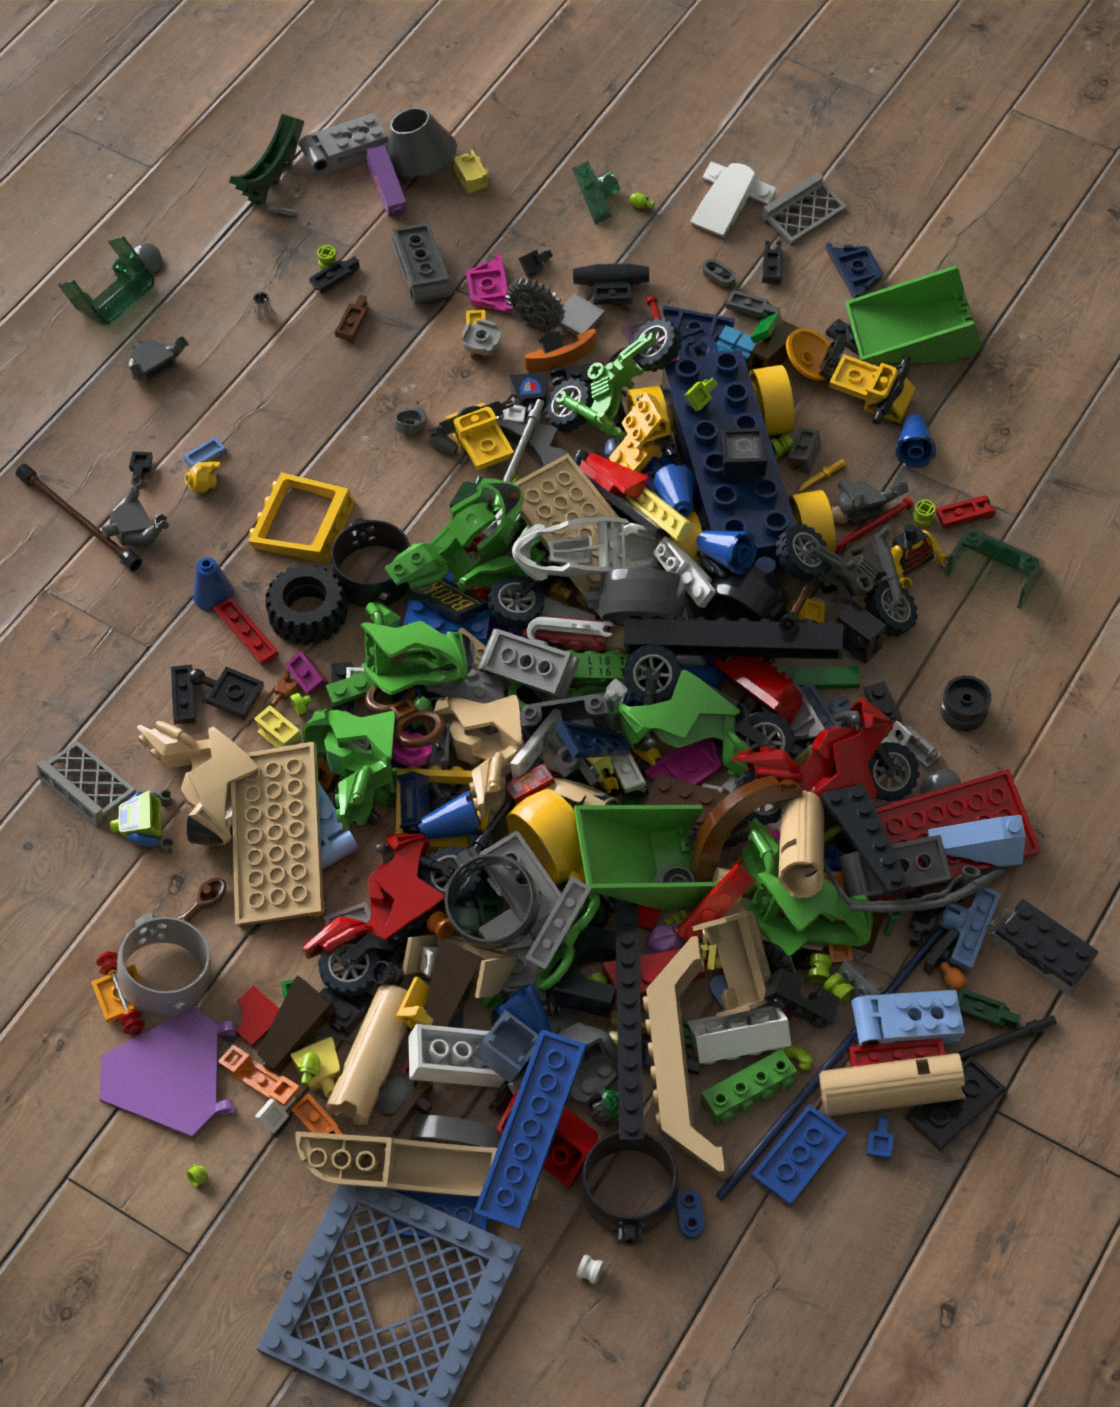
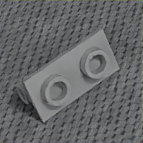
(921, 748)
(855, 976)

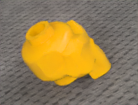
(202, 476)

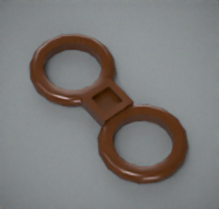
(405, 714)

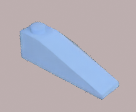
(990, 841)

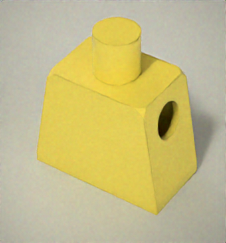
(329, 1066)

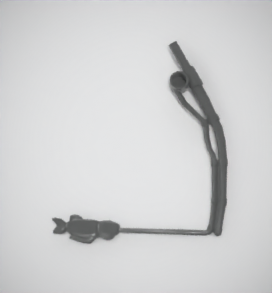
(968, 879)

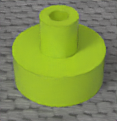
(300, 703)

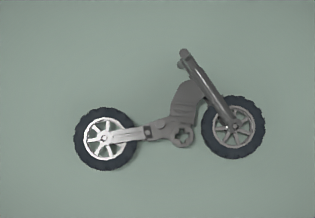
(858, 577)

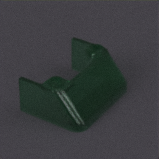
(131, 284)
(1002, 552)

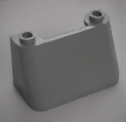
(594, 706)

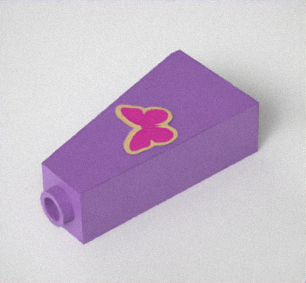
(385, 180)

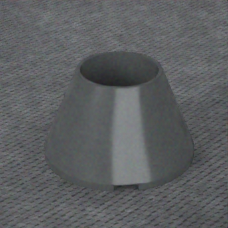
(419, 144)

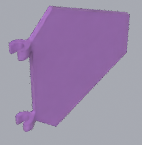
(169, 1073)

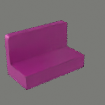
(306, 673)

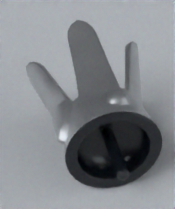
(262, 301)

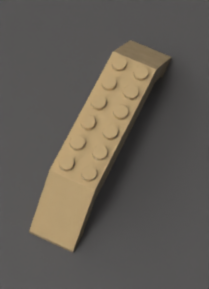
(670, 1060)

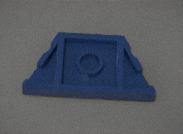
(855, 267)
(688, 320)

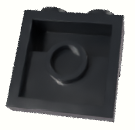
(349, 1010)

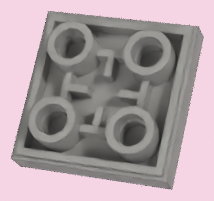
(580, 315)

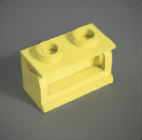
(470, 172)
(277, 728)

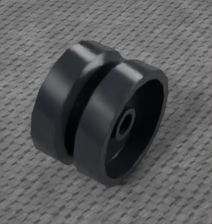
(965, 703)

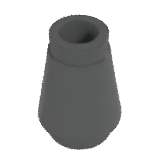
(444, 443)

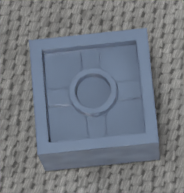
(507, 1046)

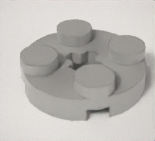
(481, 346)

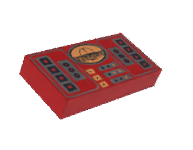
(529, 783)

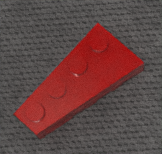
(650, 968)

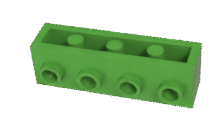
(748, 1087)

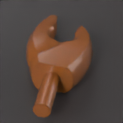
(284, 689)

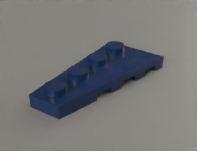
(592, 742)

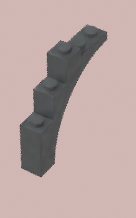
(540, 444)

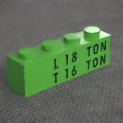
(602, 668)

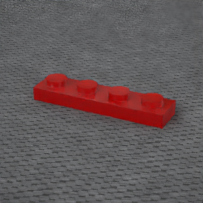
(246, 631)
(716, 902)
(895, 1051)

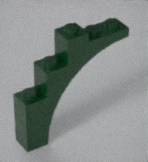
(269, 168)

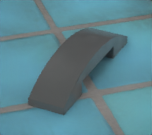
(454, 1131)

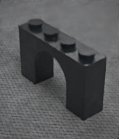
(578, 991)

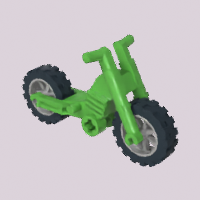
(601, 401)

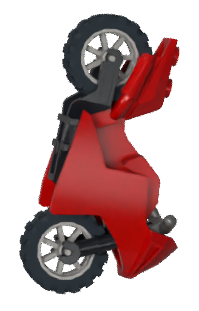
(838, 760)
(401, 899)

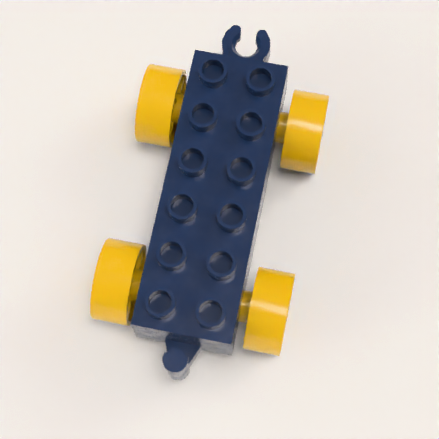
(738, 401)

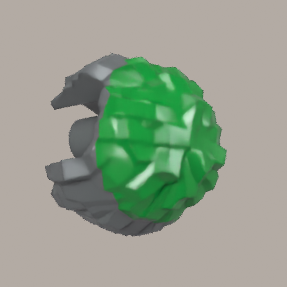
(605, 1106)

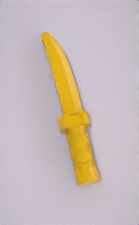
(824, 473)

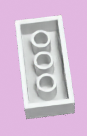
(447, 1056)

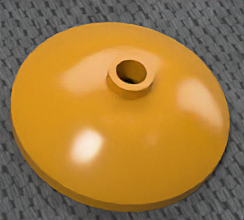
(806, 352)

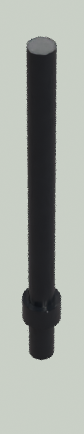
(482, 841)
(1032, 1028)

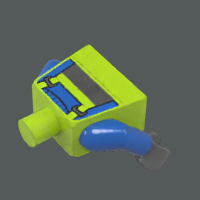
(141, 819)

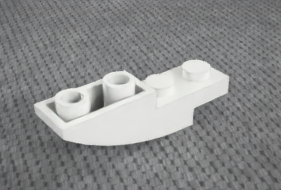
(695, 579)

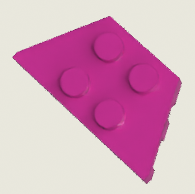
(488, 285)
(689, 763)

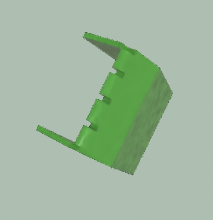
(915, 319)
(630, 844)

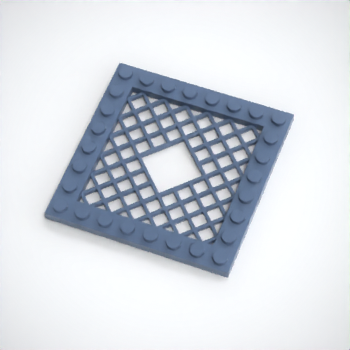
(362, 1383)

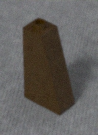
(771, 350)
(451, 982)
(295, 1024)

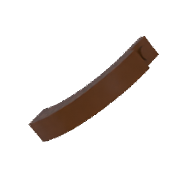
(728, 814)

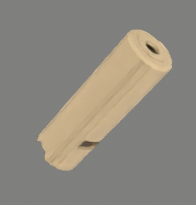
(802, 845)
(370, 1057)
(892, 1084)

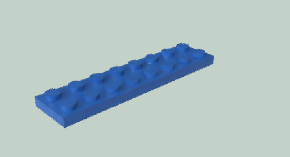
(530, 1129)

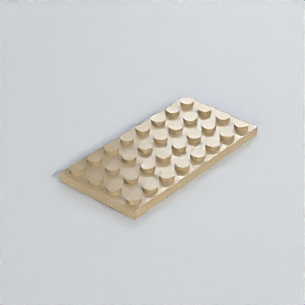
(564, 494)
(277, 837)

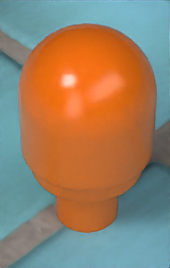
(953, 977)

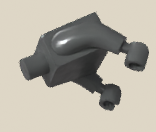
(154, 358)
(863, 501)
(131, 521)
(598, 1043)

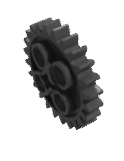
(535, 304)

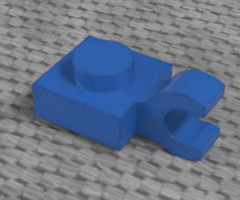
(880, 1141)

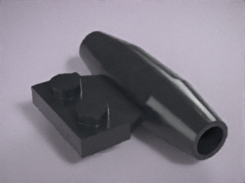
(611, 281)

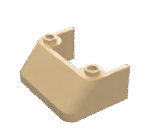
(741, 959)
(494, 967)

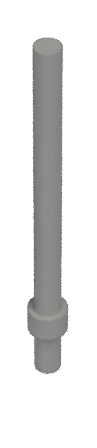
(533, 418)

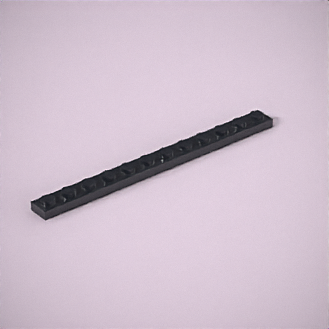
(629, 1024)

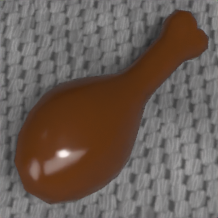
(207, 895)

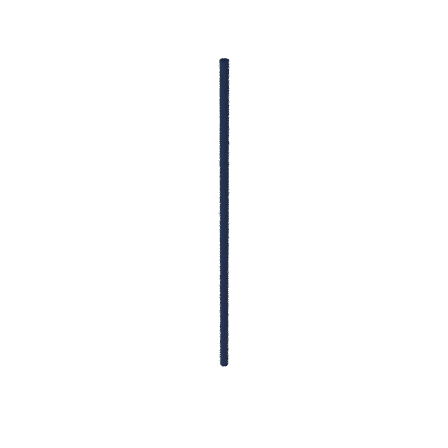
(828, 1065)

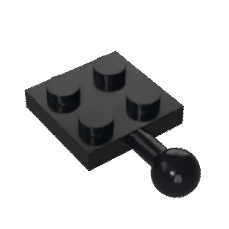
(231, 692)

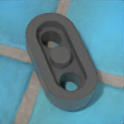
(718, 273)

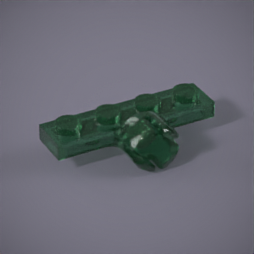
(596, 190)

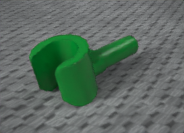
(892, 920)

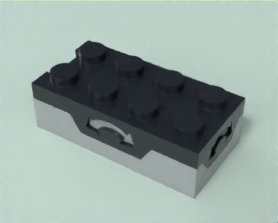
(1045, 946)

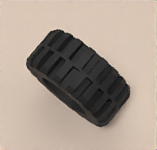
(300, 583)

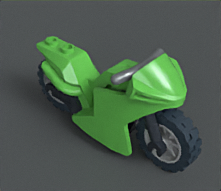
(693, 712)

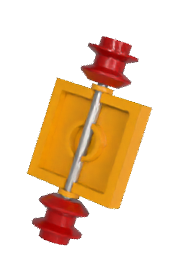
(111, 998)

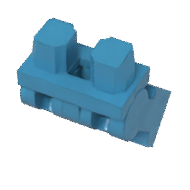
(731, 340)

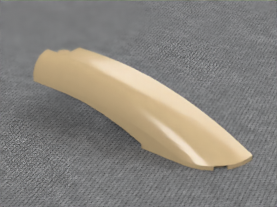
(397, 1163)

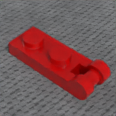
(965, 511)

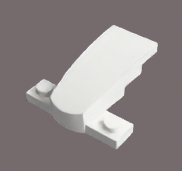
(728, 196)

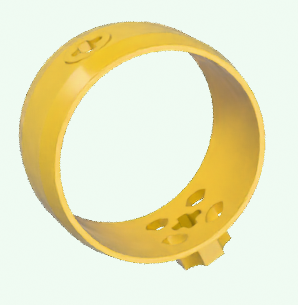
(551, 833)

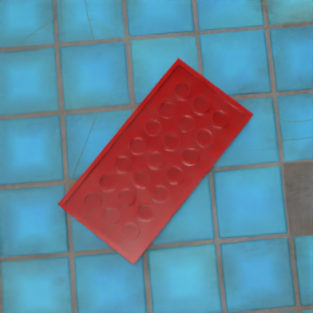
(957, 804)

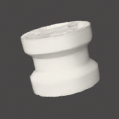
(590, 1269)

